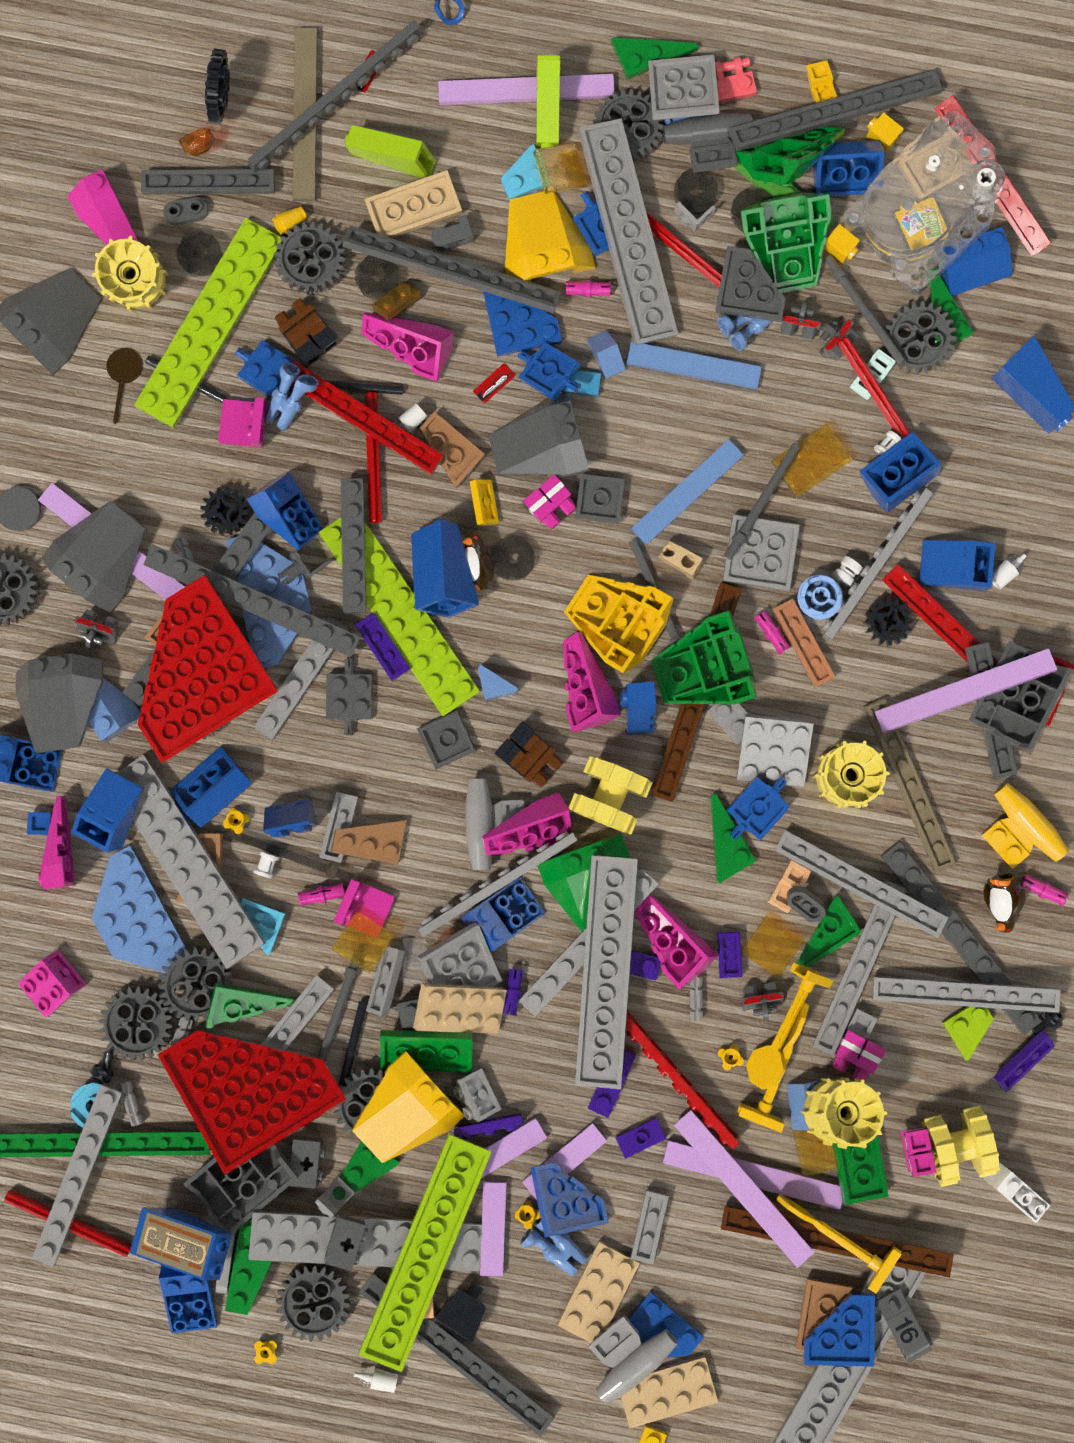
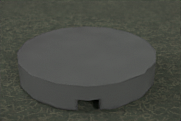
(19, 509)

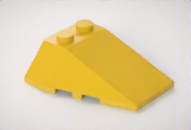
(543, 239)
(619, 619)
(405, 1111)

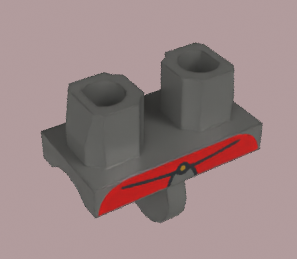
(809, 325)
(831, 347)
(95, 632)
(771, 998)

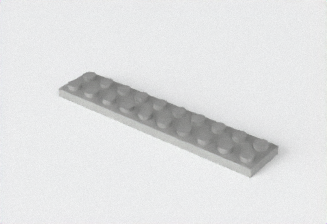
(628, 231)
(191, 867)
(606, 972)
(307, 1236)
(835, 1387)

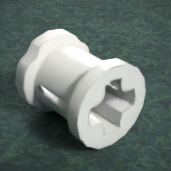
(890, 440)
(266, 864)

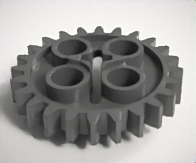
(624, 106)
(293, 247)
(910, 320)
(21, 595)
(176, 975)
(115, 1021)
(353, 1086)
(308, 1283)

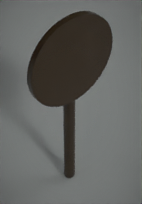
(123, 367)

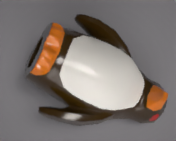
(479, 561)
(1004, 900)

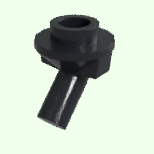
(1050, 1019)
(103, 1073)

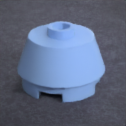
(820, 596)

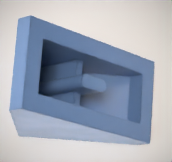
(606, 354)
(494, 685)

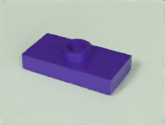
(729, 954)
(640, 1137)

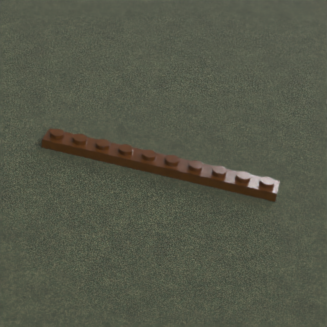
(688, 717)
(911, 1257)

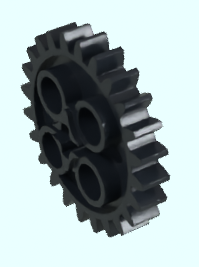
(217, 86)

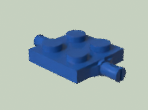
(591, 226)
(262, 368)
(549, 371)
(758, 808)

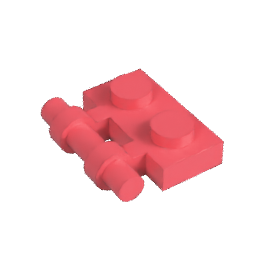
(735, 86)

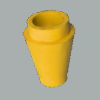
(287, 219)

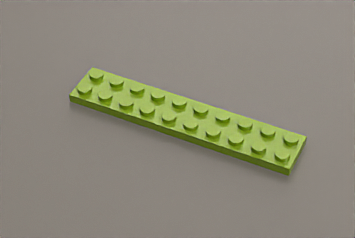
(209, 323)
(408, 628)
(424, 1253)

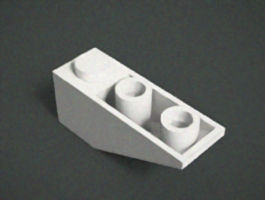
(1018, 1193)

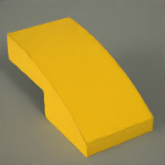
(820, 81)

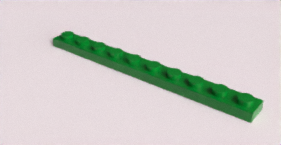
(115, 1144)

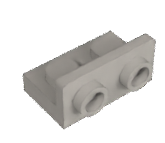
(730, 719)
(475, 1096)

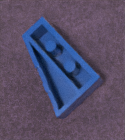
(639, 706)

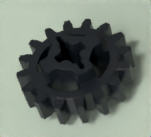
(233, 510)
(878, 618)

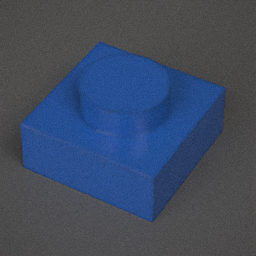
(38, 823)

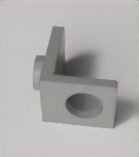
(688, 219)
(328, 1204)

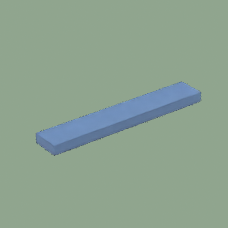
(694, 365)
(687, 492)

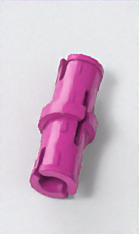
(588, 288)
(772, 632)
(1044, 889)
(321, 894)

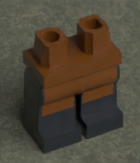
(302, 326)
(536, 757)

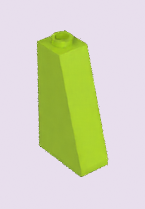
(547, 100)
(391, 151)

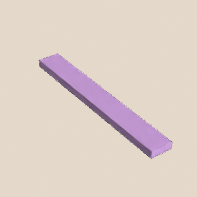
(522, 89)
(74, 513)
(966, 690)
(763, 1176)
(744, 1188)

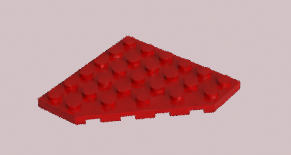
(198, 672)
(247, 1093)

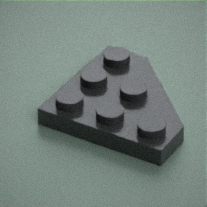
(748, 289)

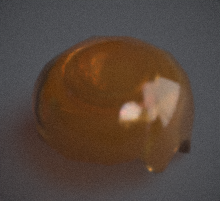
(197, 142)

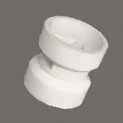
(847, 571)

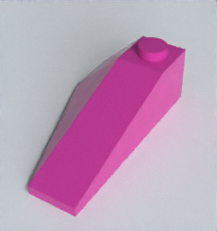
(100, 208)
(416, 343)
(590, 695)
(530, 827)
(57, 860)
(677, 946)

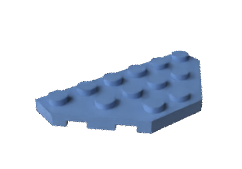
(265, 637)
(133, 915)

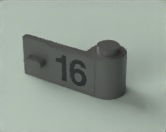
(904, 1326)

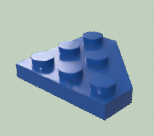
(519, 325)
(565, 1202)
(655, 1316)
(844, 1335)

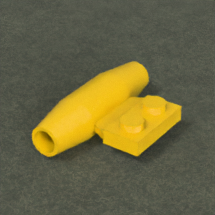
(1022, 829)

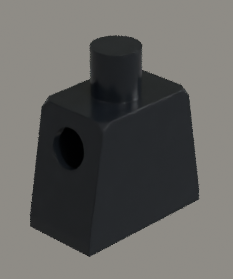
(462, 1313)

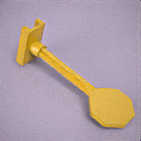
(767, 1063)
(762, 1113)
(881, 1266)

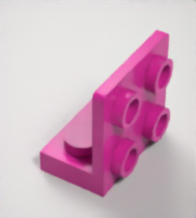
(243, 422)
(365, 900)
(51, 983)

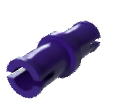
(513, 992)

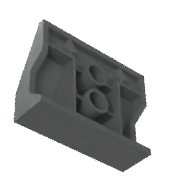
(1022, 711)
(245, 1190)

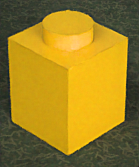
(885, 130)
(842, 244)

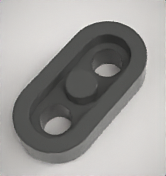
(185, 213)
(802, 900)

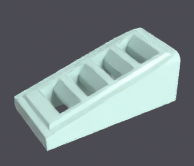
(885, 360)

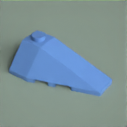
(112, 712)

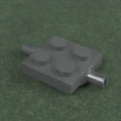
(348, 697)

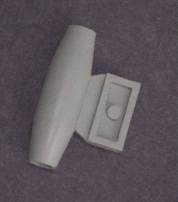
(484, 817)
(630, 1359)

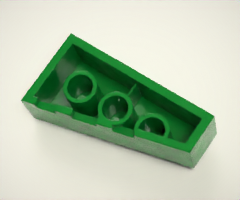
(246, 1275)

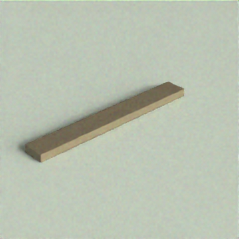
(305, 96)
(912, 791)

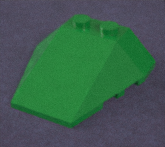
(788, 157)
(789, 237)
(706, 665)
(569, 876)

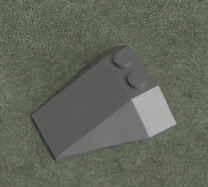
(50, 317)
(540, 441)
(98, 555)
(58, 698)

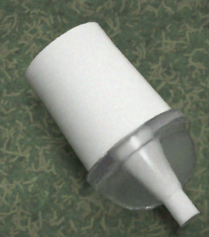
(410, 419)
(1008, 570)
(377, 1379)

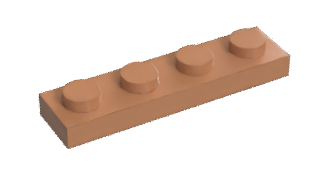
(803, 643)

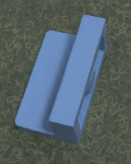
(797, 1097)

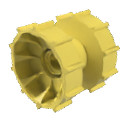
(113, 265)
(869, 772)
(610, 795)
(863, 1114)
(971, 1143)

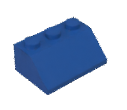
(848, 168)
(980, 264)
(900, 472)
(210, 787)

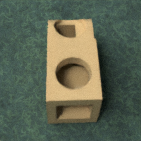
(681, 559)

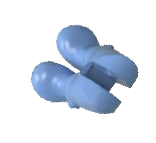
(739, 338)
(289, 405)
(558, 1252)

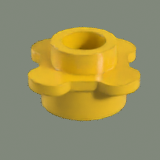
(232, 815)
(736, 1060)
(523, 1210)
(270, 1347)

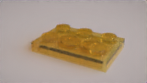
(815, 461)

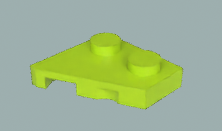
(968, 1028)

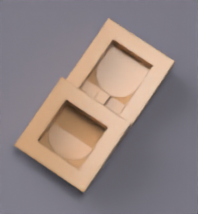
(793, 876)

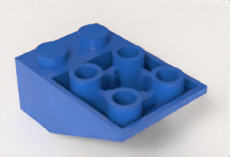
(286, 511)
(957, 564)
(25, 767)
(108, 812)
(290, 816)
(505, 913)
(187, 1301)

